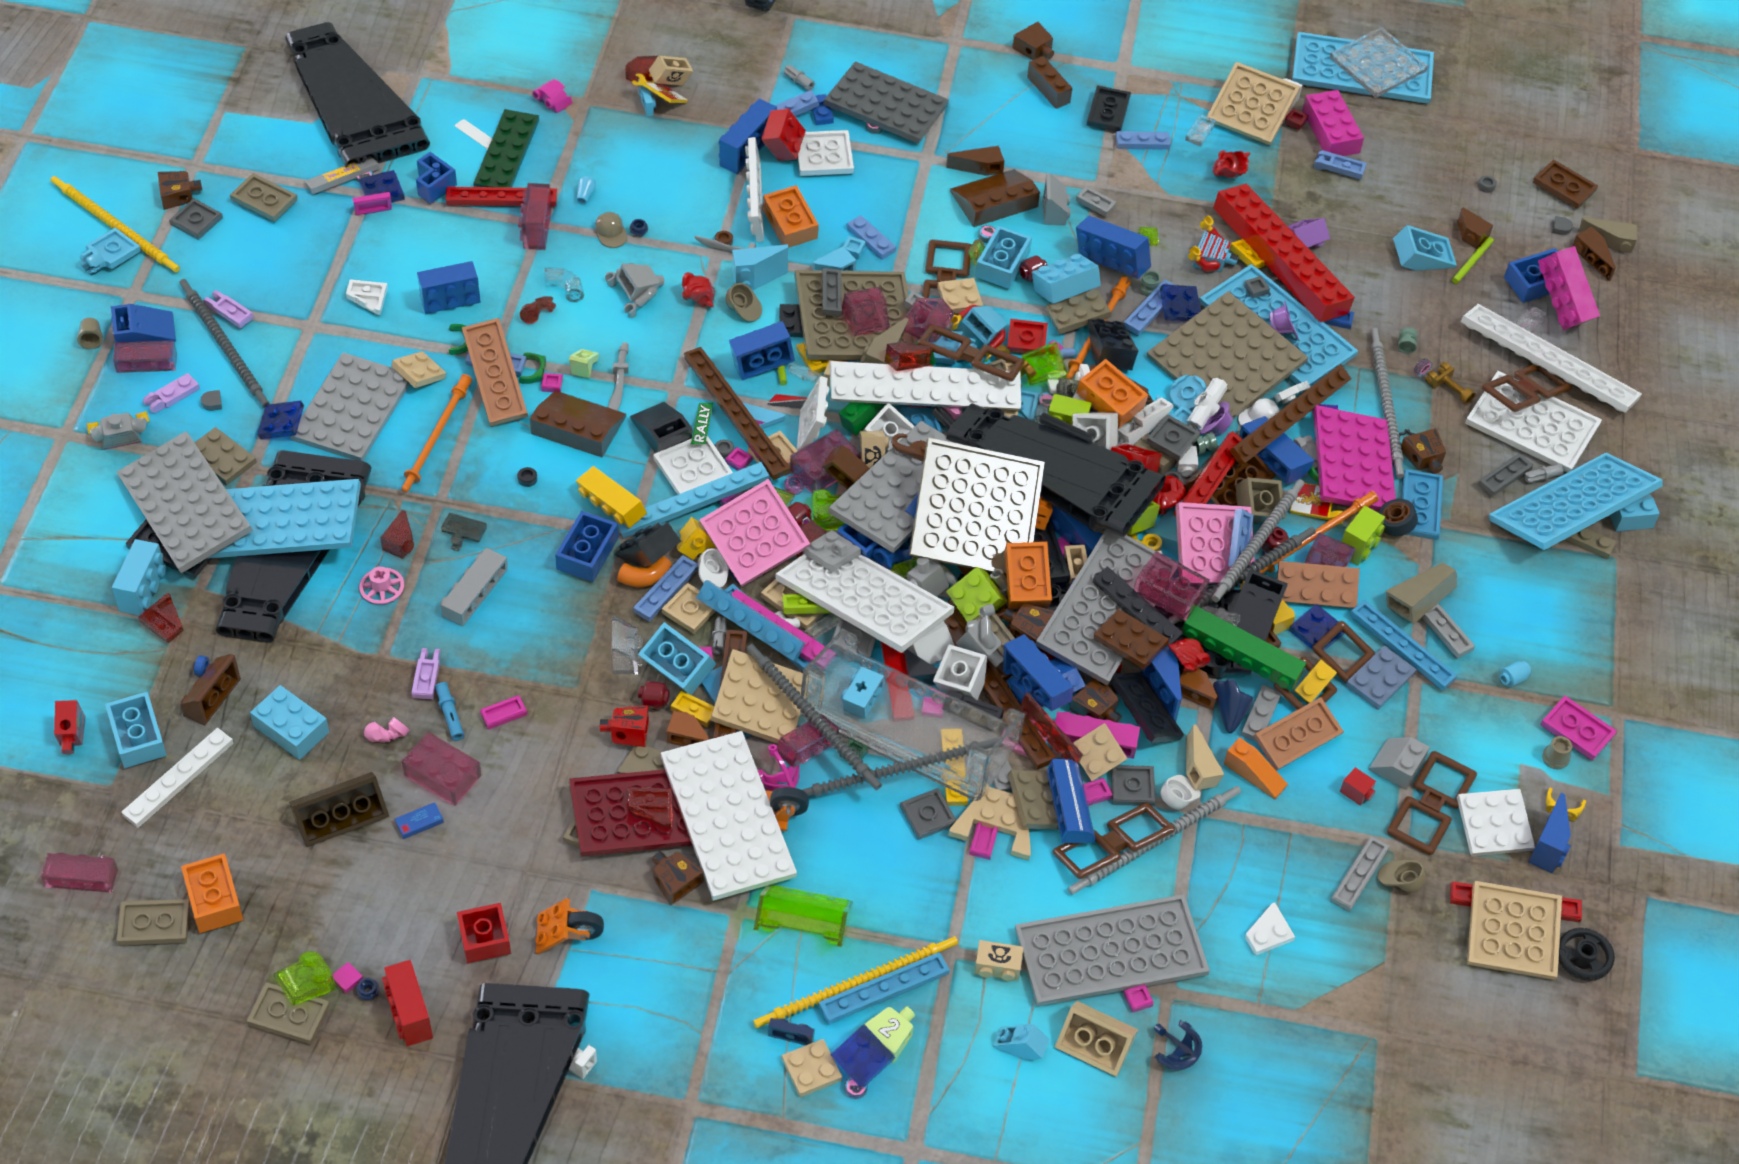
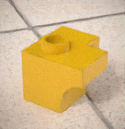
(694, 539)

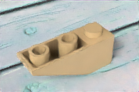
(1200, 762)

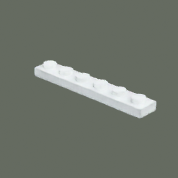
(177, 777)

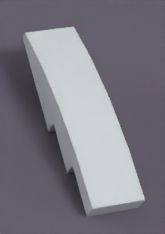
(1144, 422)

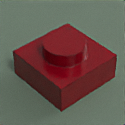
(1296, 119)

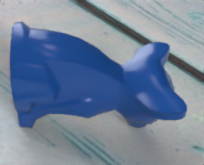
(887, 558)

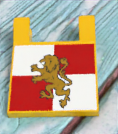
(660, 89)
(1310, 504)

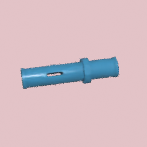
(447, 703)

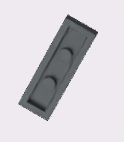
(831, 292)
(1505, 474)

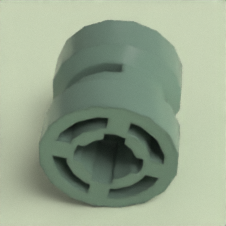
(1149, 283)
(1407, 340)
(1206, 443)

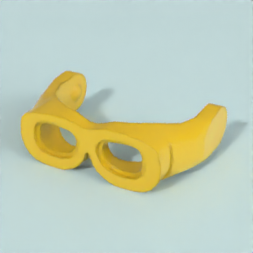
(1573, 813)

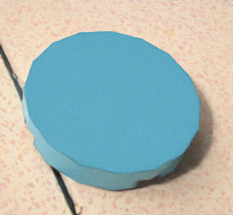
(1186, 390)

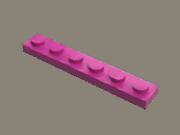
(811, 648)

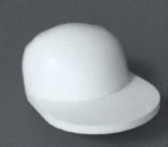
(1260, 408)
(713, 567)
(1178, 792)

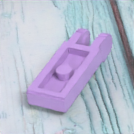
(229, 309)
(171, 393)
(426, 675)

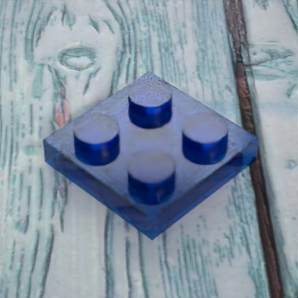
(383, 183)
(1179, 302)
(280, 420)
(1314, 626)
(862, 1056)

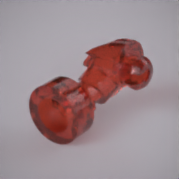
(531, 312)

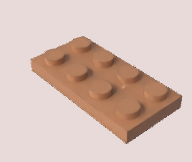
(1319, 584)
(1298, 734)

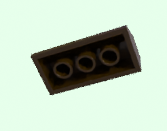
(339, 809)

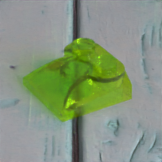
(1047, 363)
(821, 501)
(306, 978)

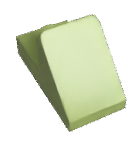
(582, 362)

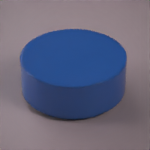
(201, 665)

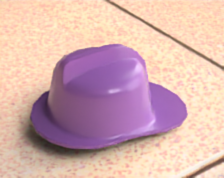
(1281, 320)
(1220, 421)

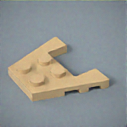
(995, 810)

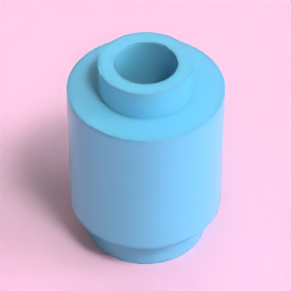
(1515, 673)

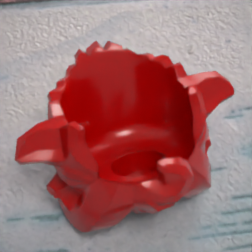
(1231, 164)
(698, 289)
(1190, 654)

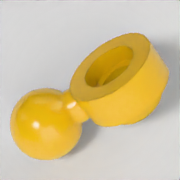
(1151, 539)

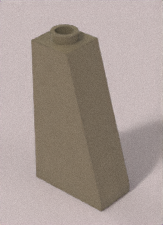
(1422, 592)

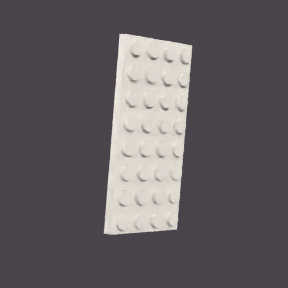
(869, 598)
(728, 815)

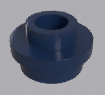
(638, 227)
(367, 983)

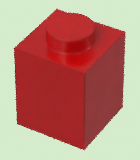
(1358, 786)

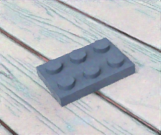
(1381, 677)

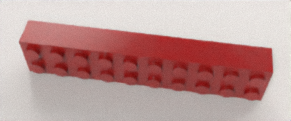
(1283, 253)

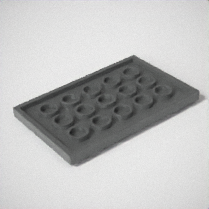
(886, 102)

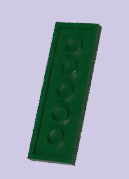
(507, 149)

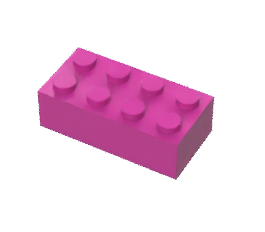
(1333, 123)
(1568, 288)

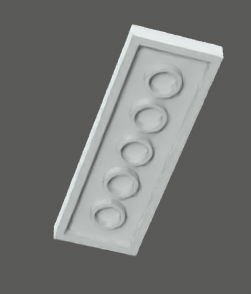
(754, 189)

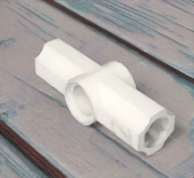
(1207, 404)

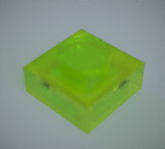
(1150, 232)

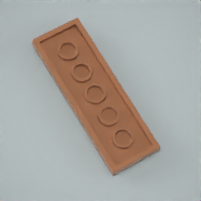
(494, 372)

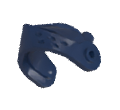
(1184, 1047)

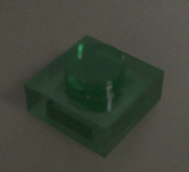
(859, 748)

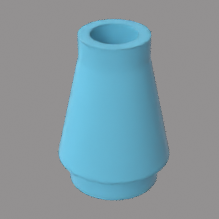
(585, 189)

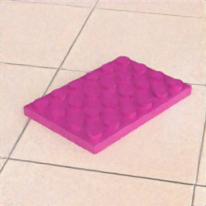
(1352, 457)

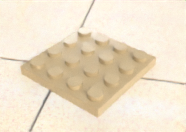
(1253, 103)
(752, 700)
(1514, 930)

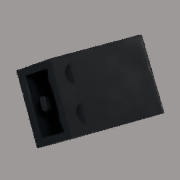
(1112, 343)
(662, 426)
(649, 544)
(1259, 603)

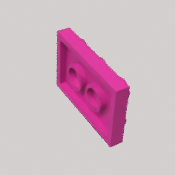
(1581, 727)

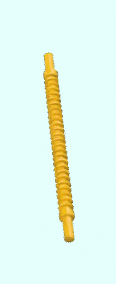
(113, 222)
(851, 983)

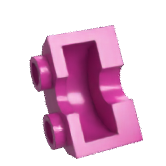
(553, 95)

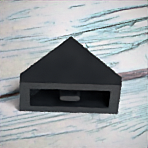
(919, 668)

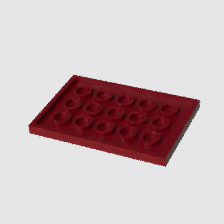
(609, 827)

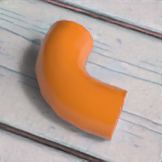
(643, 576)

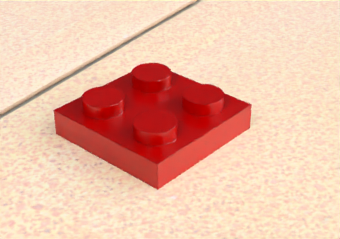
(1026, 335)

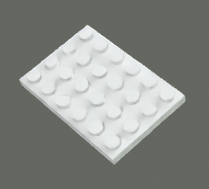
(1545, 430)

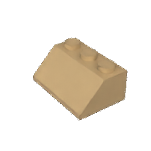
(1096, 1038)

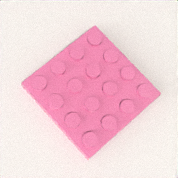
(754, 532)
(1205, 538)

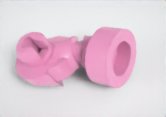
(376, 733)

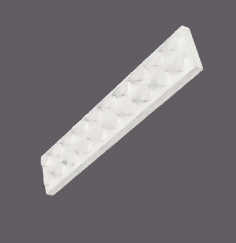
(1551, 358)
(922, 386)

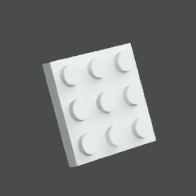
(825, 153)
(812, 414)
(691, 465)
(1495, 822)

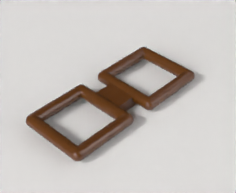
(945, 274)
(971, 353)
(1526, 387)
(1317, 649)
(1431, 802)
(1115, 841)

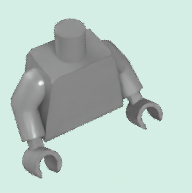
(637, 282)
(931, 576)
(980, 636)

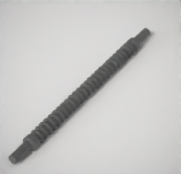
(224, 343)
(1264, 561)
(857, 764)
(818, 789)

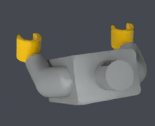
(119, 429)

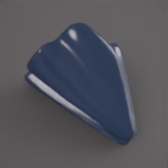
(1231, 703)

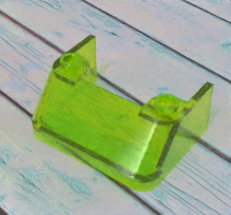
(803, 912)

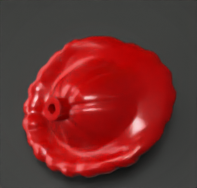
(1170, 494)

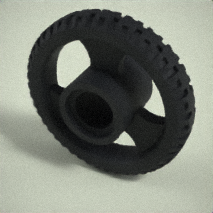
(1590, 947)

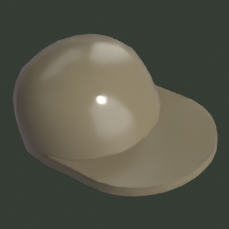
(610, 230)
(744, 302)
(1405, 874)

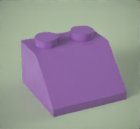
(1311, 231)

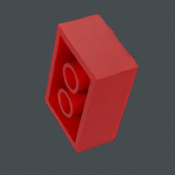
(407, 1003)

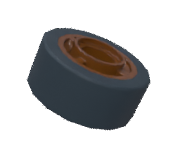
(1399, 517)

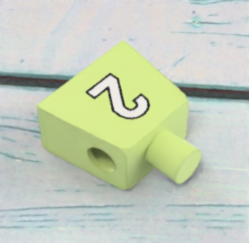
(893, 1029)

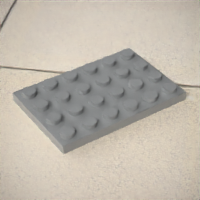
(351, 407)

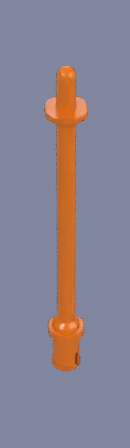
(1118, 293)
(458, 392)
(1357, 505)

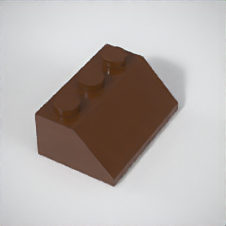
(211, 689)

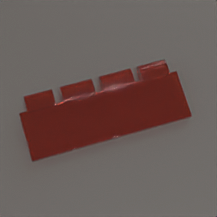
(1050, 729)

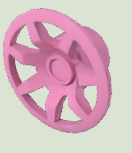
(380, 582)

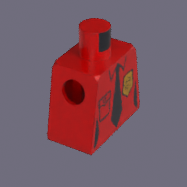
(69, 725)
(628, 725)

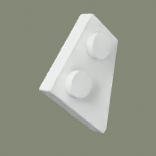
(367, 294)
(1289, 394)
(1269, 931)

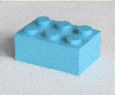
(1003, 257)
(1066, 278)
(139, 577)
(677, 659)
(289, 722)
(135, 730)

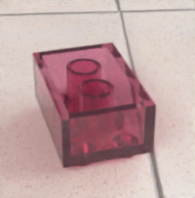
(535, 216)
(809, 460)
(1171, 585)
(441, 768)

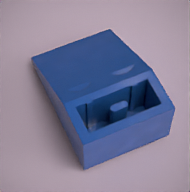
(142, 324)

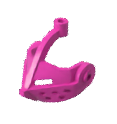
(786, 775)

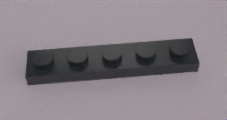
(1135, 604)

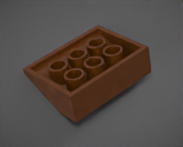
(996, 197)
(576, 423)
(1226, 491)

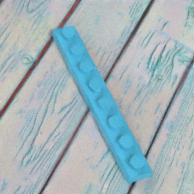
(699, 497)

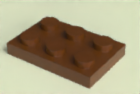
(1565, 184)
(1131, 639)

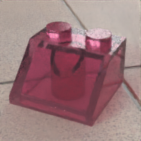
(866, 311)
(927, 312)
(1330, 552)

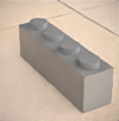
(474, 586)

